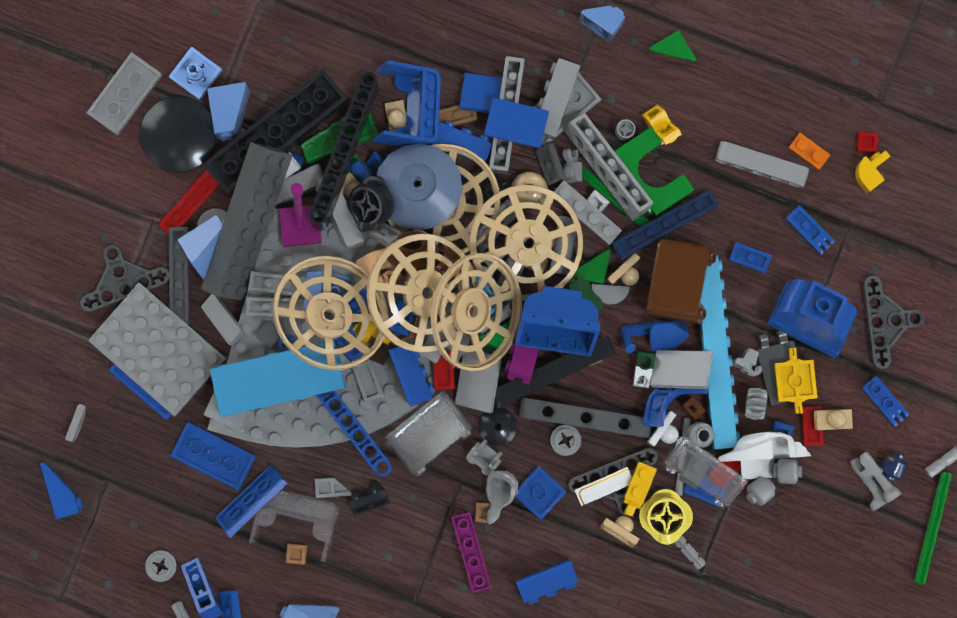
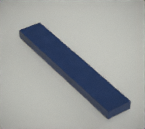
(664, 224)

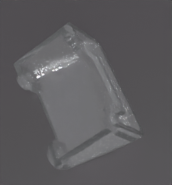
(428, 433)

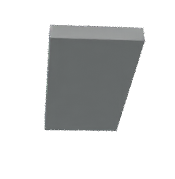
(124, 93)
(580, 101)

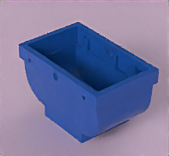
(813, 315)
(558, 319)

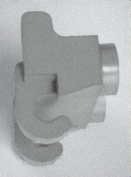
(746, 362)
(484, 457)

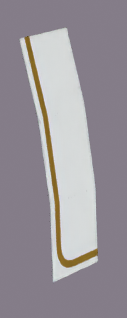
(603, 486)

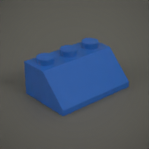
(411, 376)
(547, 582)

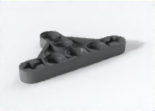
(111, 283)
(887, 330)
(620, 464)

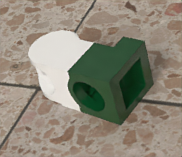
(643, 369)

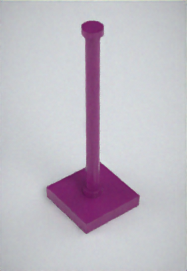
(296, 224)

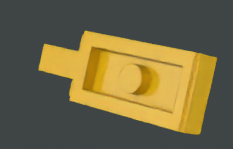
(638, 487)

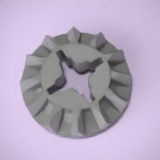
(556, 437)
(152, 569)

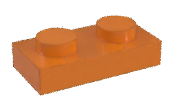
(809, 151)

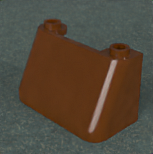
(679, 281)

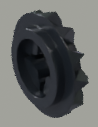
(485, 188)

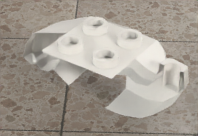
(759, 451)

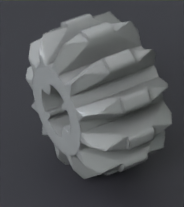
(756, 403)

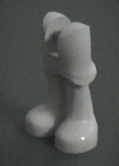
(866, 469)

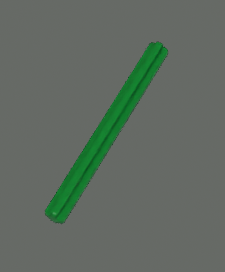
(598, 185)
(932, 528)

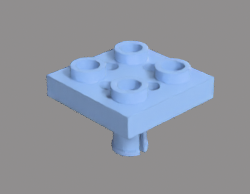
(191, 69)

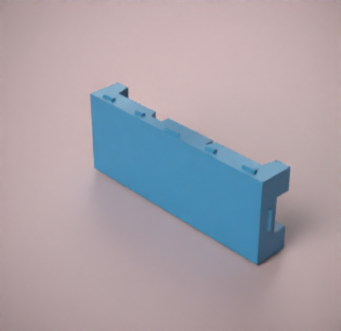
(273, 380)

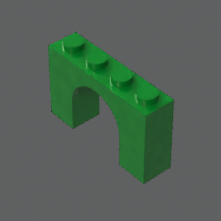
(664, 196)

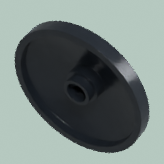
(178, 135)

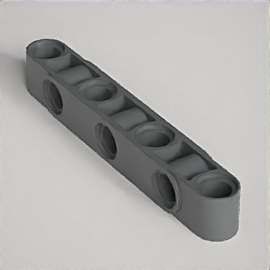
(571, 416)

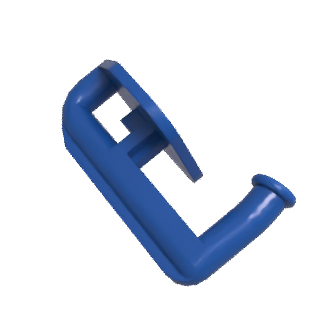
(663, 334)

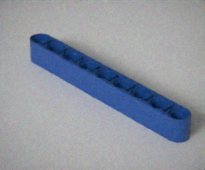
(353, 428)

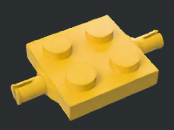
(795, 380)

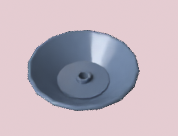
(439, 188)

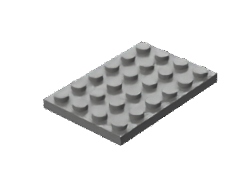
(157, 349)

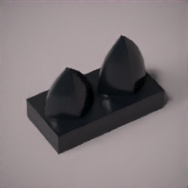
(377, 497)

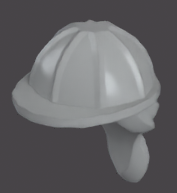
(500, 491)

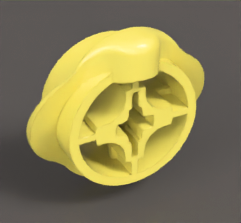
(666, 537)

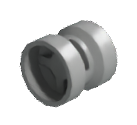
(628, 129)

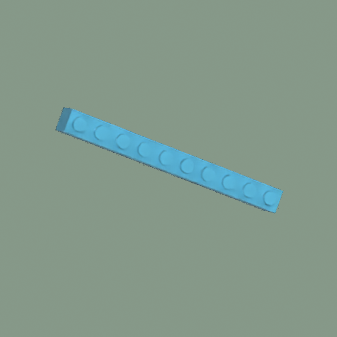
(714, 339)

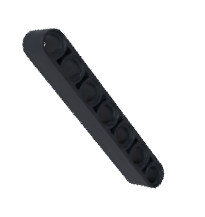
(552, 372)

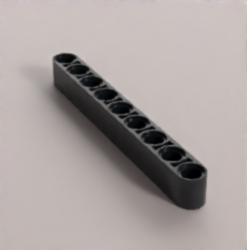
(344, 159)

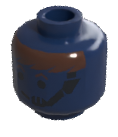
(894, 466)

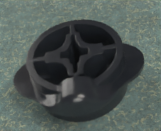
(376, 199)

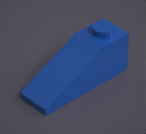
(62, 496)
(201, 589)

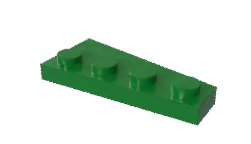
(323, 143)

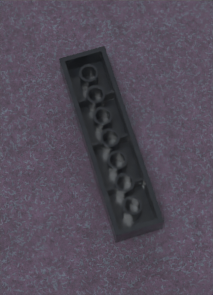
(279, 128)

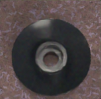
(501, 436)

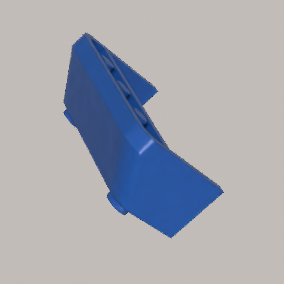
(422, 104)

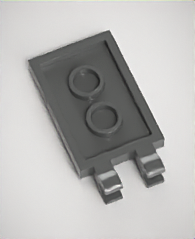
(768, 357)

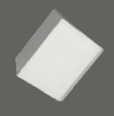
(598, 200)

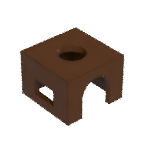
(699, 410)

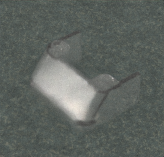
(704, 471)
(320, 512)

